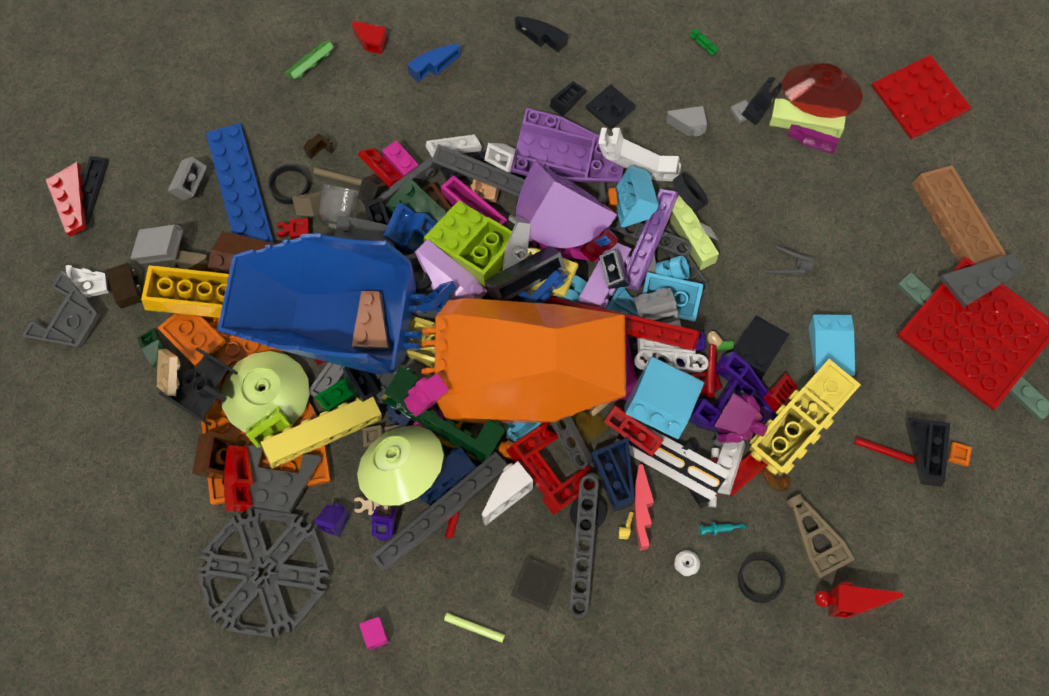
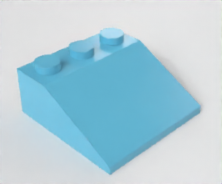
(664, 397)

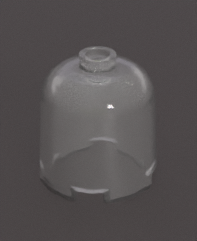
(336, 202)

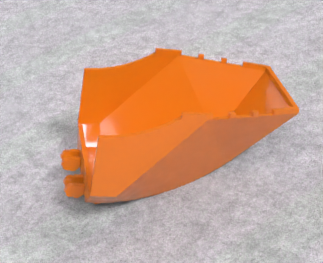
(525, 360)

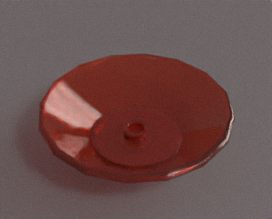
(822, 90)

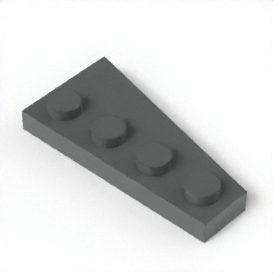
(977, 280)

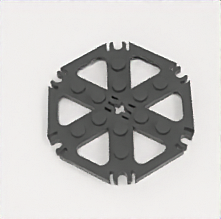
(249, 573)

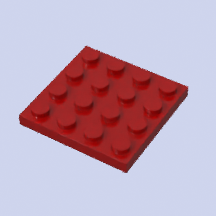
(920, 97)

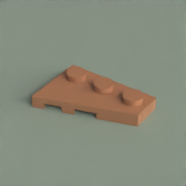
(370, 323)

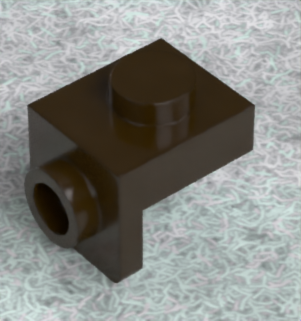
(316, 144)

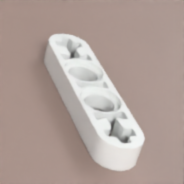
(671, 357)

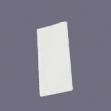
(708, 231)

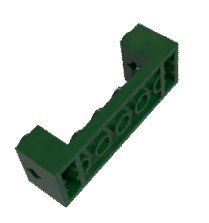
(480, 447)

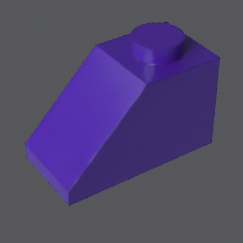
(332, 519)

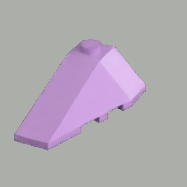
(444, 269)

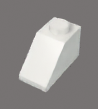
(500, 155)

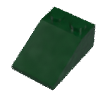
(417, 200)

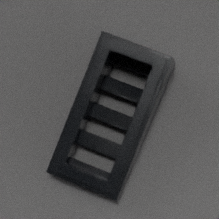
(563, 107)

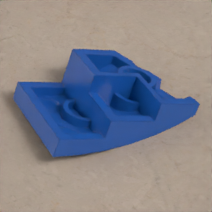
(408, 228)

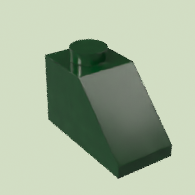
(149, 345)

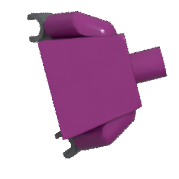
(739, 420)

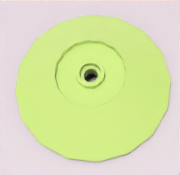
(284, 387)
(400, 465)

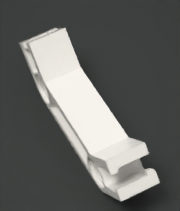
(627, 153)

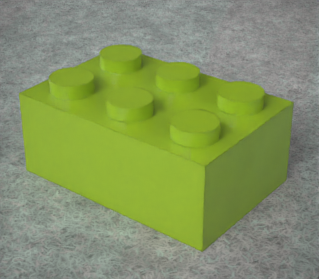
(455, 228)
(484, 250)

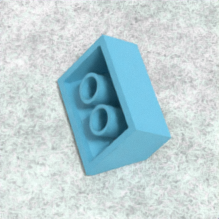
(635, 197)

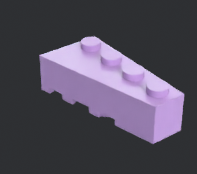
(596, 290)

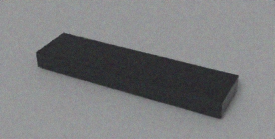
(92, 182)

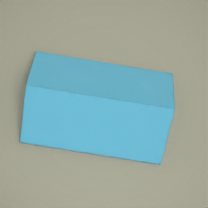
(685, 293)

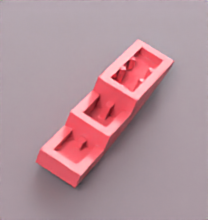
(642, 501)

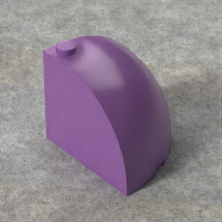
(560, 210)

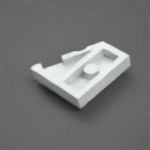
(88, 282)

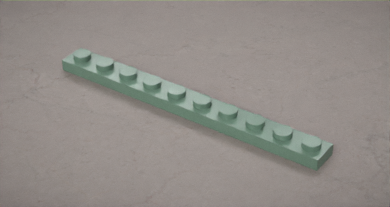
(1022, 390)

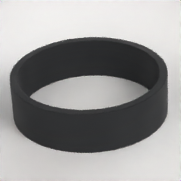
(282, 169)
(690, 191)
(775, 564)

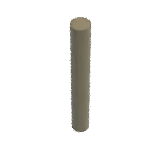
(337, 176)

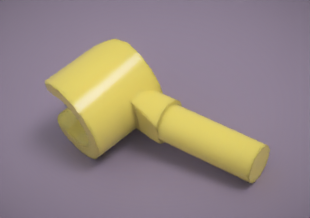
(624, 532)

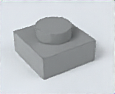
(737, 110)

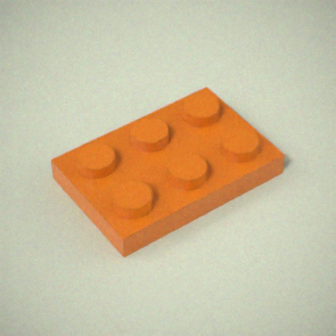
(190, 332)

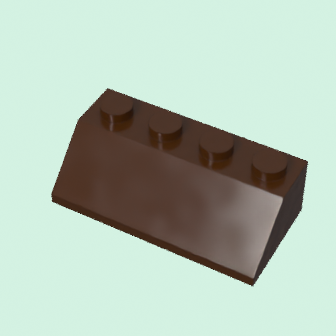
(229, 245)

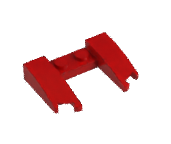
(527, 451)

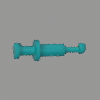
(714, 529)

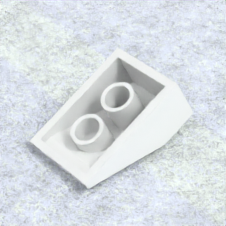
(510, 488)

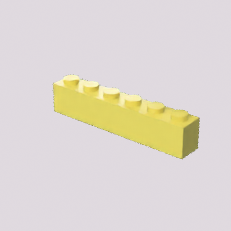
(320, 431)

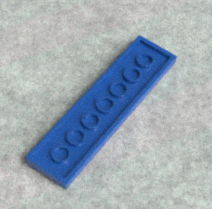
(238, 183)

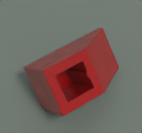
(370, 36)

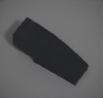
(541, 33)

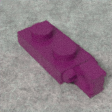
(813, 138)

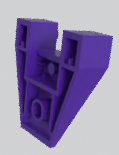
(739, 377)

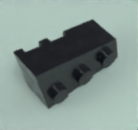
(930, 449)

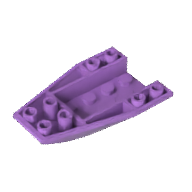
(563, 149)

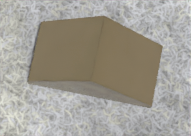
(307, 204)
(191, 260)

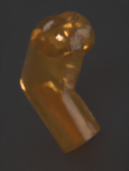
(776, 483)

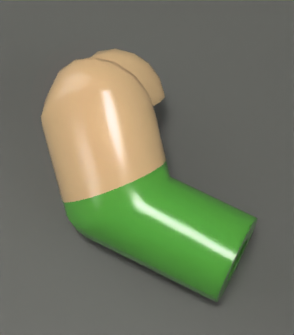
(714, 338)

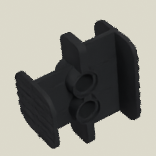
(200, 386)

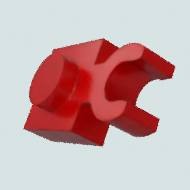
(294, 229)

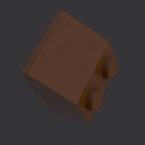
(211, 454)

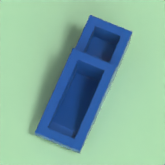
(433, 61)

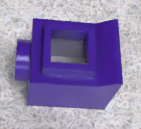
(383, 526)

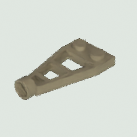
(823, 562)

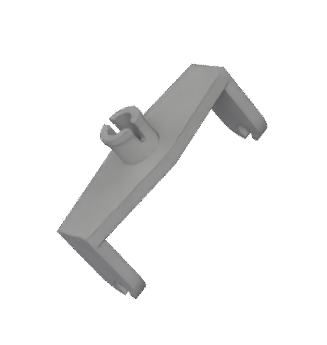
(518, 242)

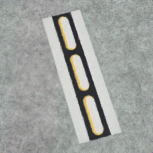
(688, 469)

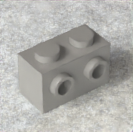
(187, 178)

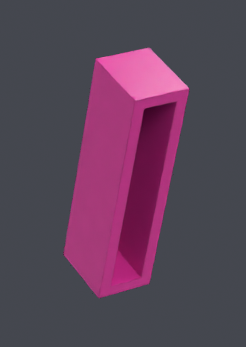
(456, 191)

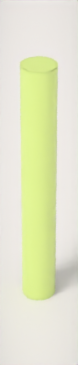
(474, 627)

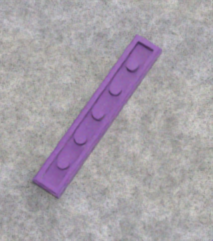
(650, 238)

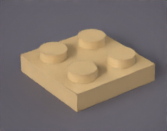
(167, 372)

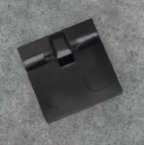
(610, 107)

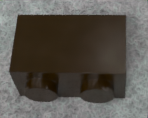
(124, 285)

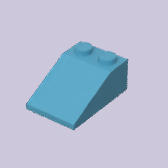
(834, 340)

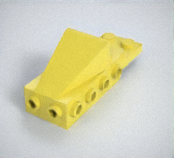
(803, 418)

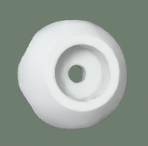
(682, 567)

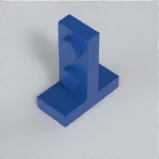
(544, 292)
(437, 297)

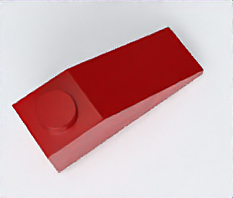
(633, 430)

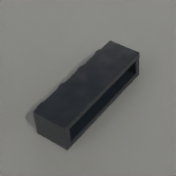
(524, 274)

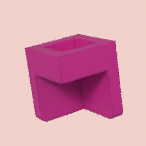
(373, 633)

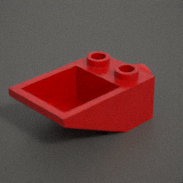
(851, 601)

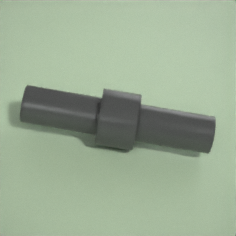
(603, 198)

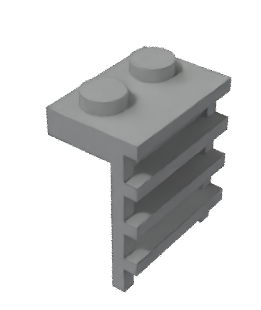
(657, 306)

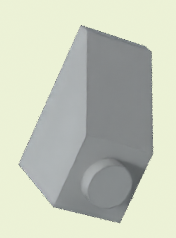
(688, 120)

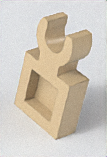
(370, 505)

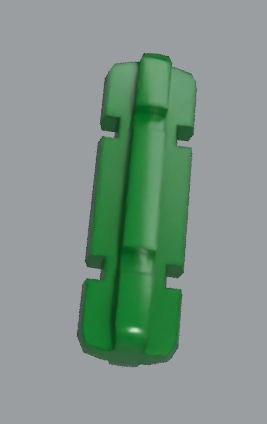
(704, 42)

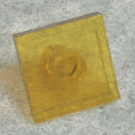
(588, 426)

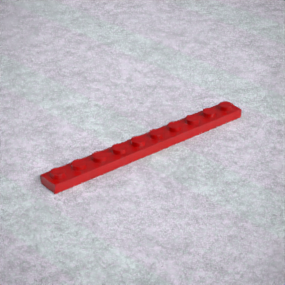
(644, 328)

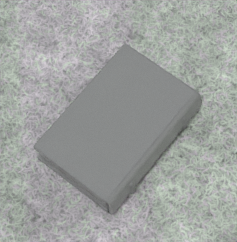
(157, 244)

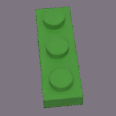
(309, 60)

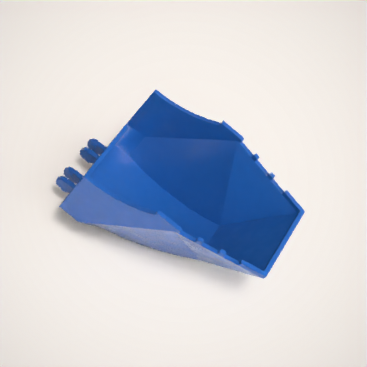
(308, 296)

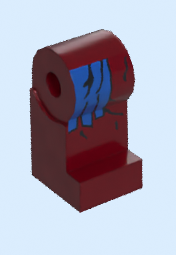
(601, 243)

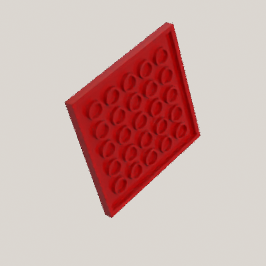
(979, 345)

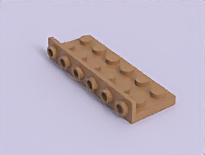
(957, 216)

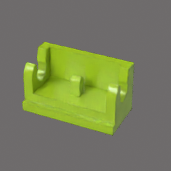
(268, 425)

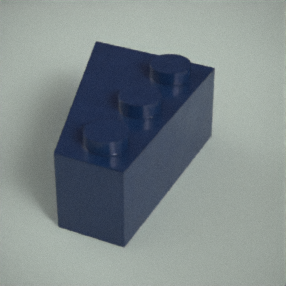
(453, 470)
(615, 474)

